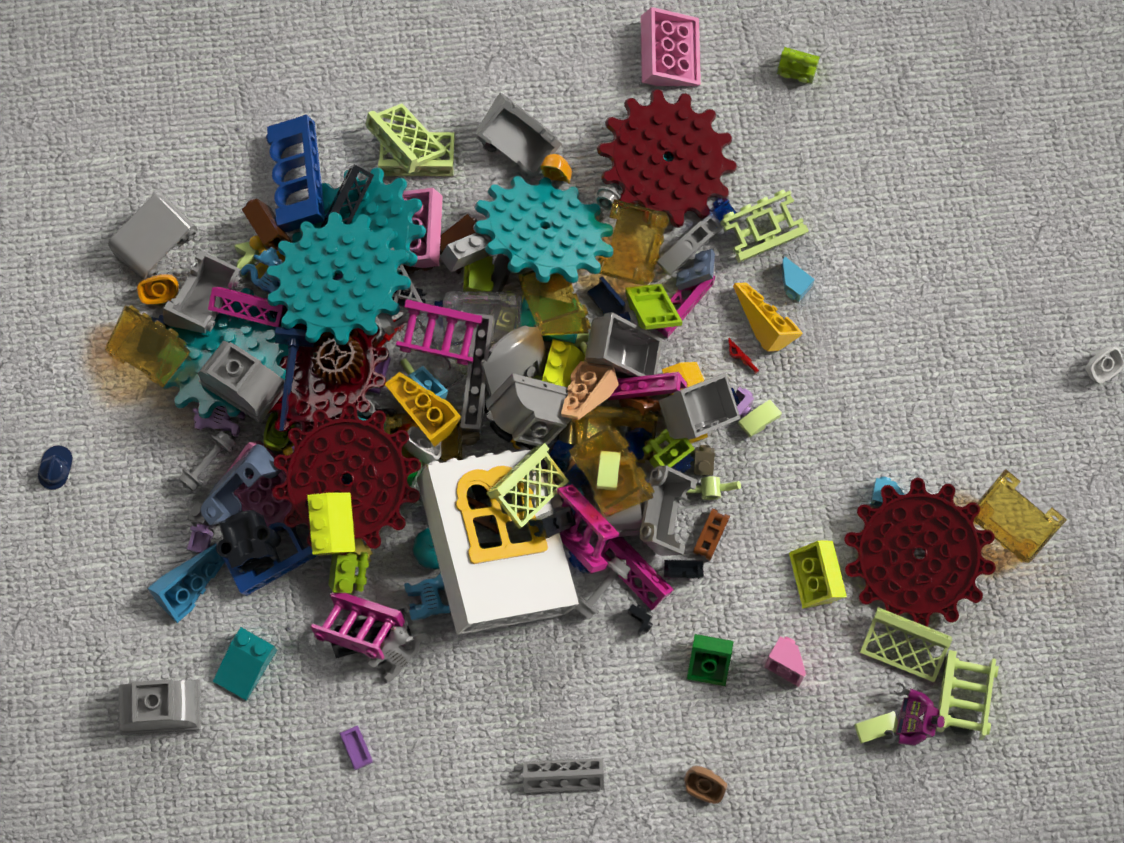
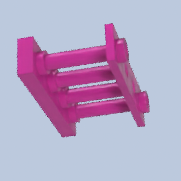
(452, 317)
(579, 544)
(358, 607)

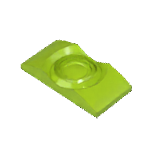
(652, 306)

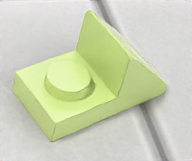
(248, 253)

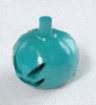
(424, 550)

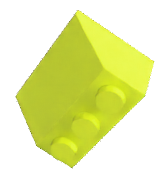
(561, 363)
(331, 523)
(817, 574)

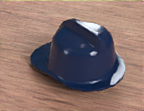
(55, 467)

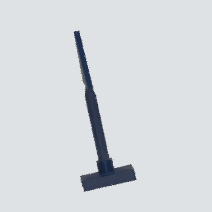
(294, 339)

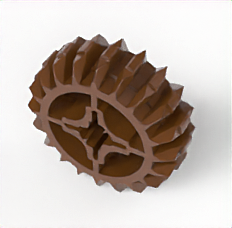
(344, 362)

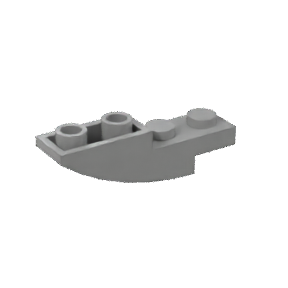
(689, 244)

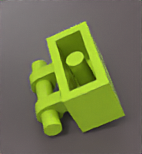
(798, 65)
(478, 275)
(670, 454)
(343, 575)

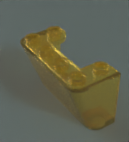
(634, 243)
(554, 305)
(146, 345)
(631, 482)
(1016, 520)

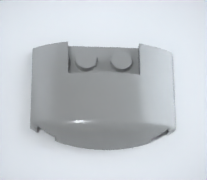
(517, 353)

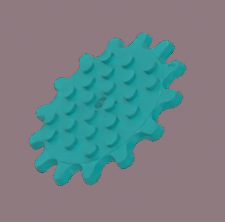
(384, 207)
(562, 248)
(341, 304)
(248, 335)

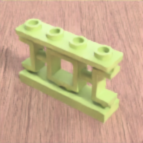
(769, 239)

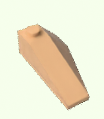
(588, 388)

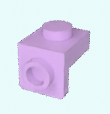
(747, 401)
(200, 538)

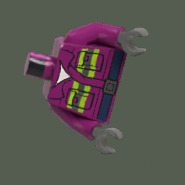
(916, 720)

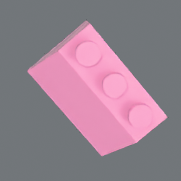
(786, 661)

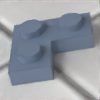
(701, 272)

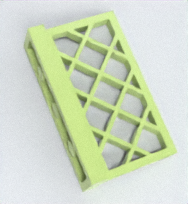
(393, 141)
(431, 168)
(522, 470)
(911, 628)

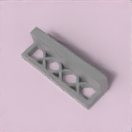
(563, 778)

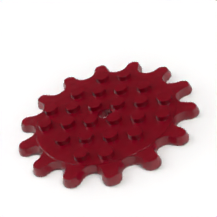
(664, 129)
(312, 393)
(355, 449)
(928, 523)

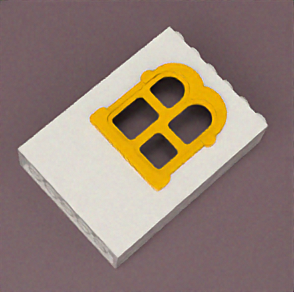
(495, 583)

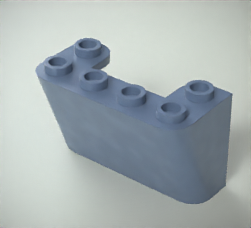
(221, 500)

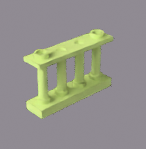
(947, 701)

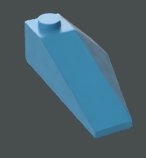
(183, 585)

